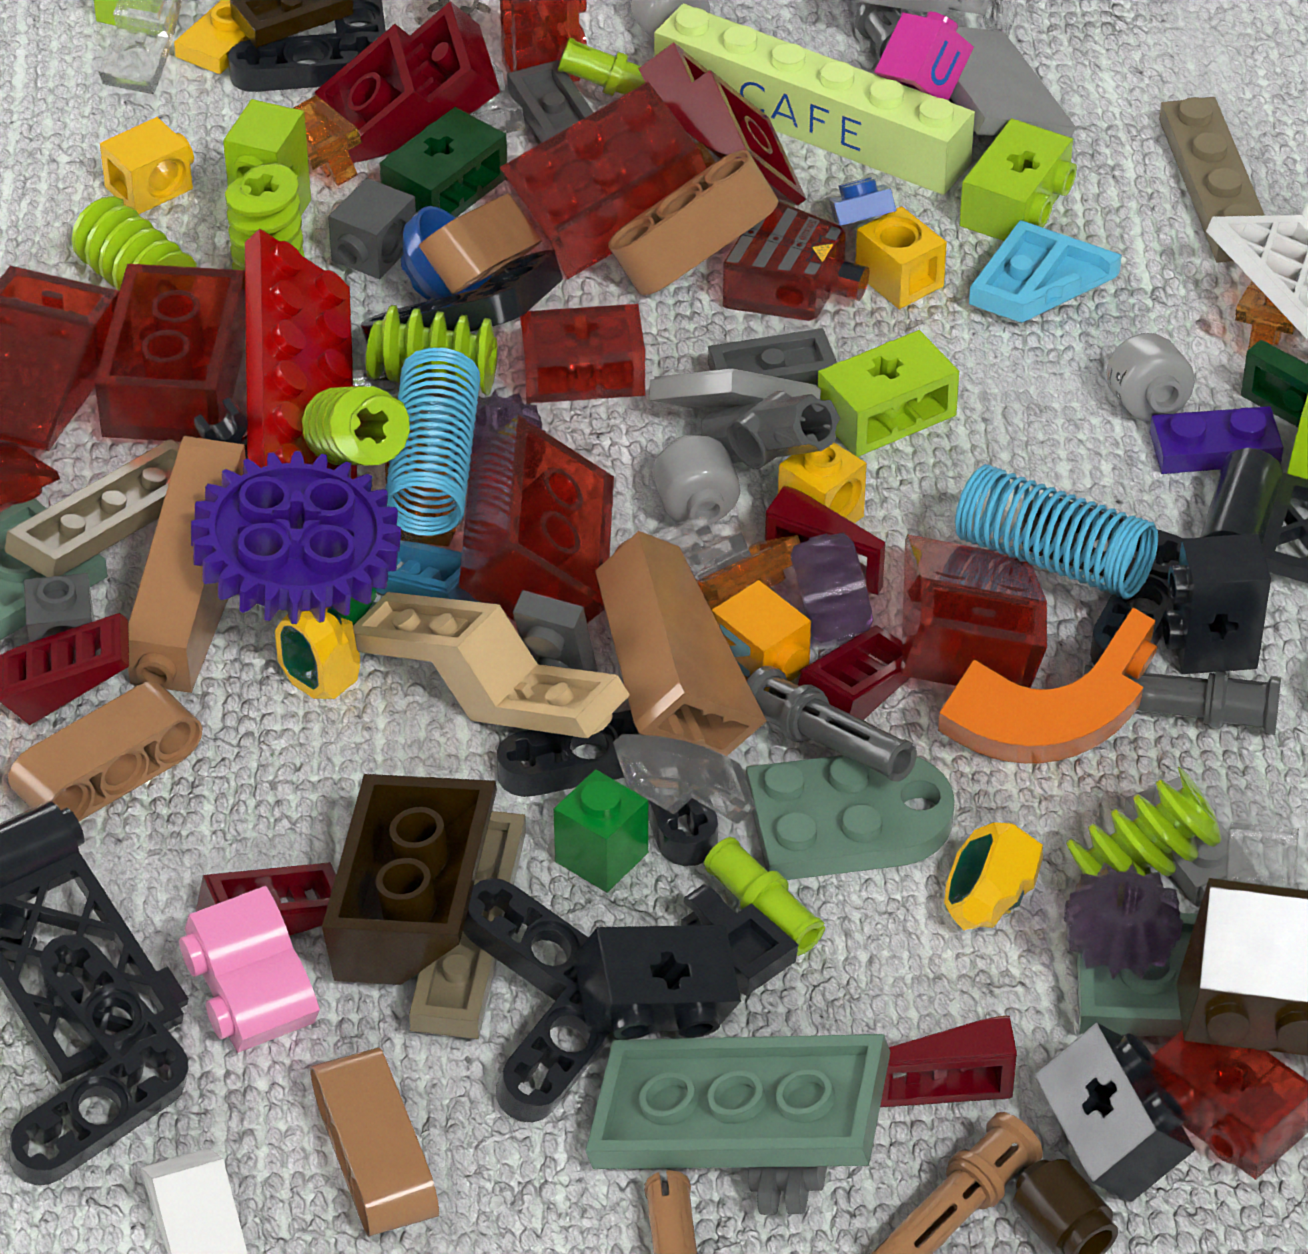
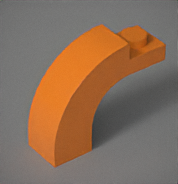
(1056, 723)

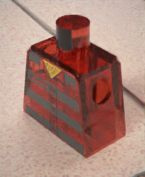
(790, 266)

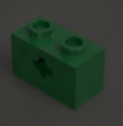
(448, 163)

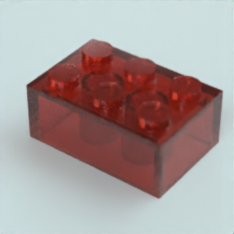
(602, 175)
(171, 351)
(535, 521)

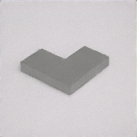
(723, 388)

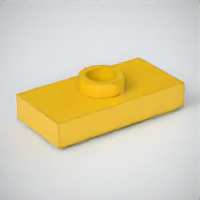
(210, 39)

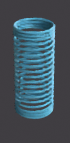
(438, 409)
(1115, 560)

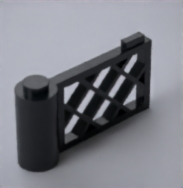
(1255, 499)
(39, 855)

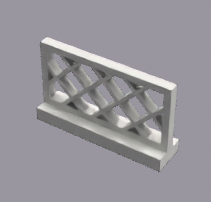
(1264, 252)

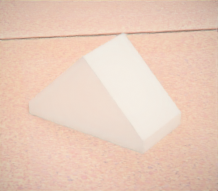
(194, 1204)

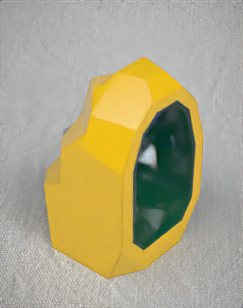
(317, 655)
(992, 874)

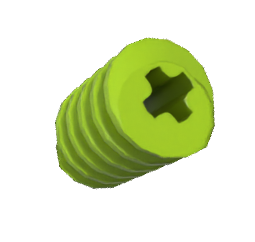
(265, 201)
(115, 235)
(394, 342)
(356, 425)
(1153, 833)

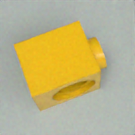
(147, 165)
(902, 257)
(829, 477)

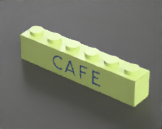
(830, 100)

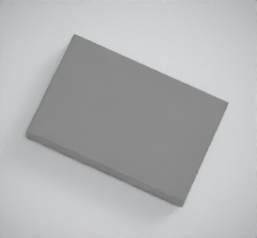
(1004, 86)

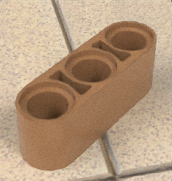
(693, 222)
(480, 243)
(107, 752)
(374, 1141)

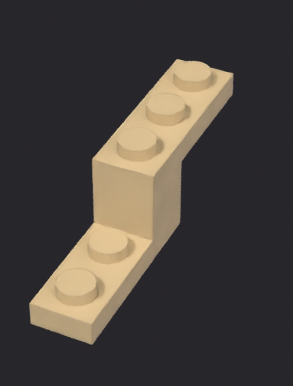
(489, 665)

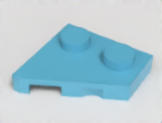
(1040, 271)

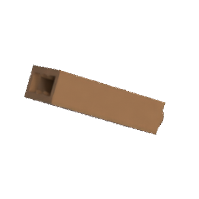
(173, 606)
(673, 650)

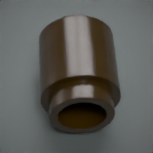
(1064, 1209)

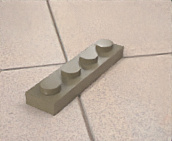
(1208, 163)
(95, 514)
(456, 987)

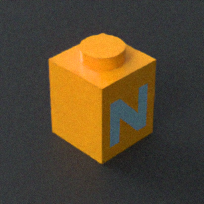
(765, 631)

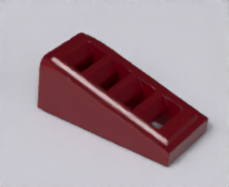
(801, 515)
(62, 667)
(853, 678)
(289, 882)
(954, 1065)

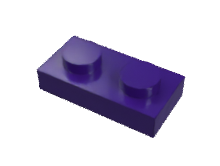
(1207, 437)

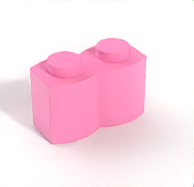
(250, 970)

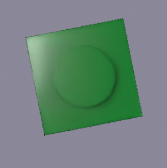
(601, 830)

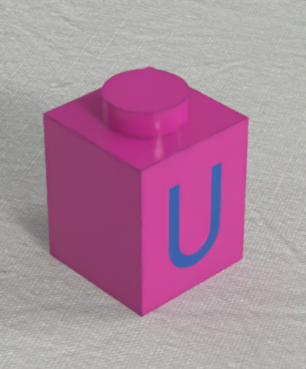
(925, 54)

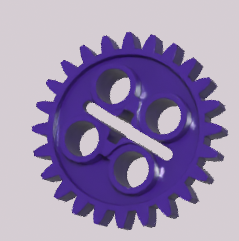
(295, 537)

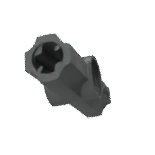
(773, 428)

